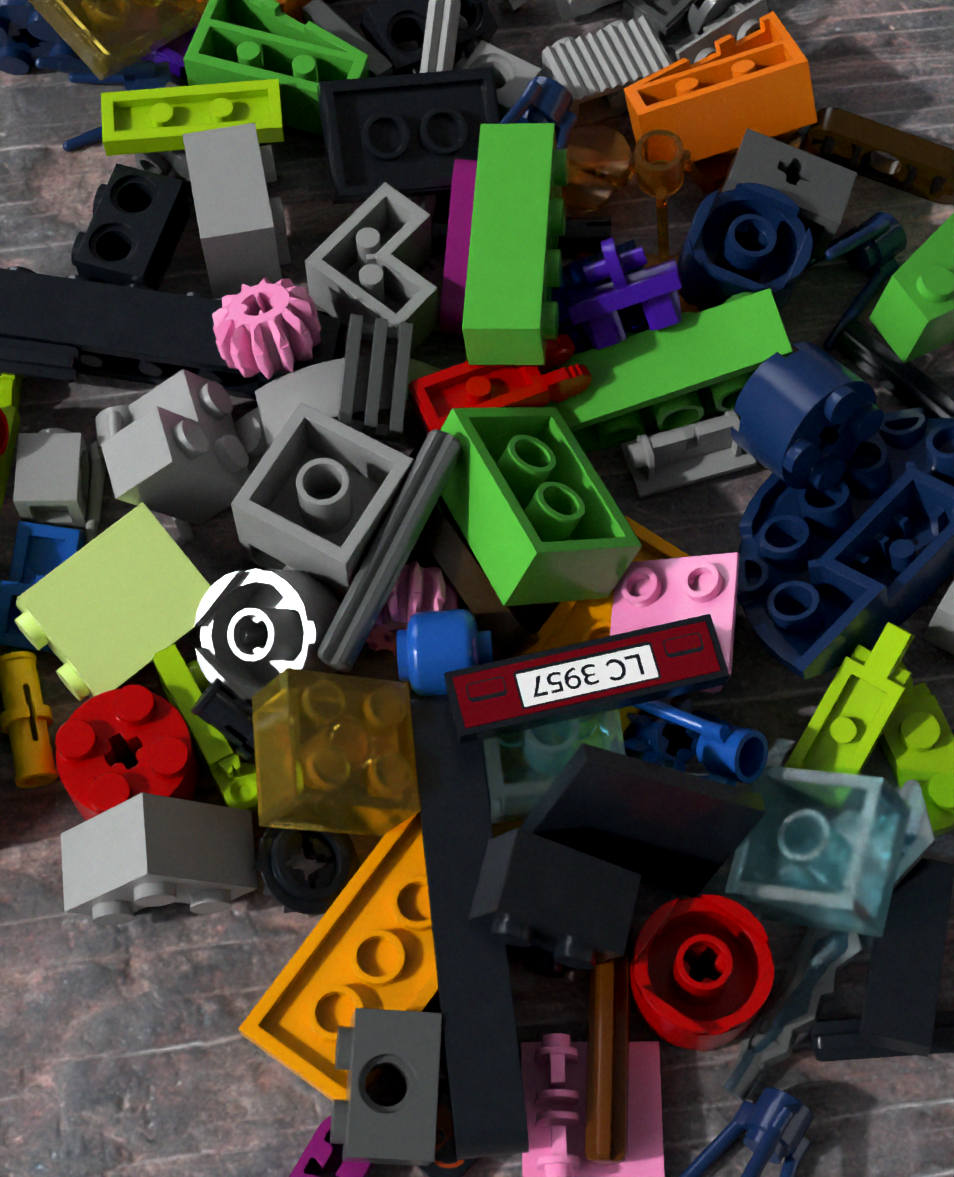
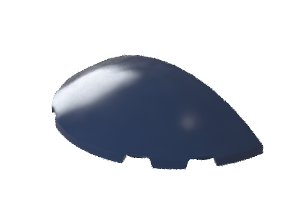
(850, 559)

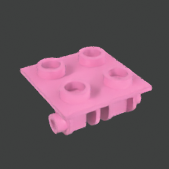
(678, 590)
(556, 1110)

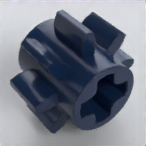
(648, 737)

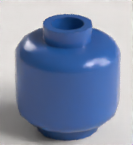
(440, 644)

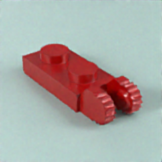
(498, 385)

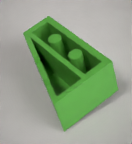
(261, 43)
(919, 299)

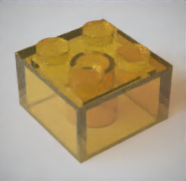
(334, 753)

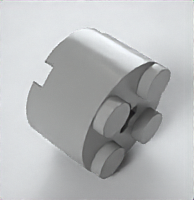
(262, 624)

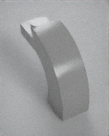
(320, 389)

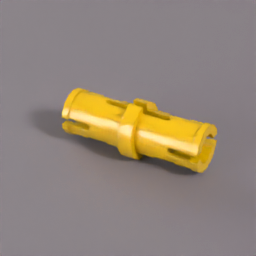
(26, 720)

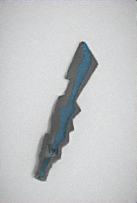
(814, 971)

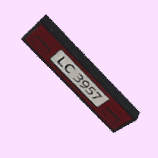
(585, 678)

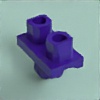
(600, 305)

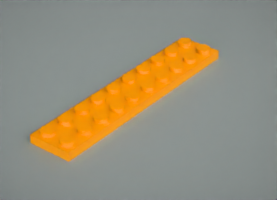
(378, 932)

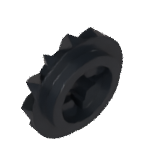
(289, 884)

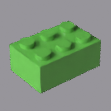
(535, 507)

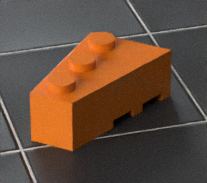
(743, 85)

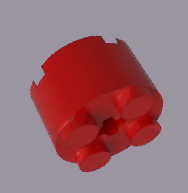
(121, 728)
(679, 939)

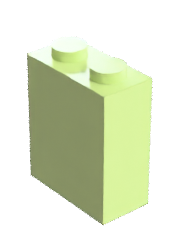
(113, 604)

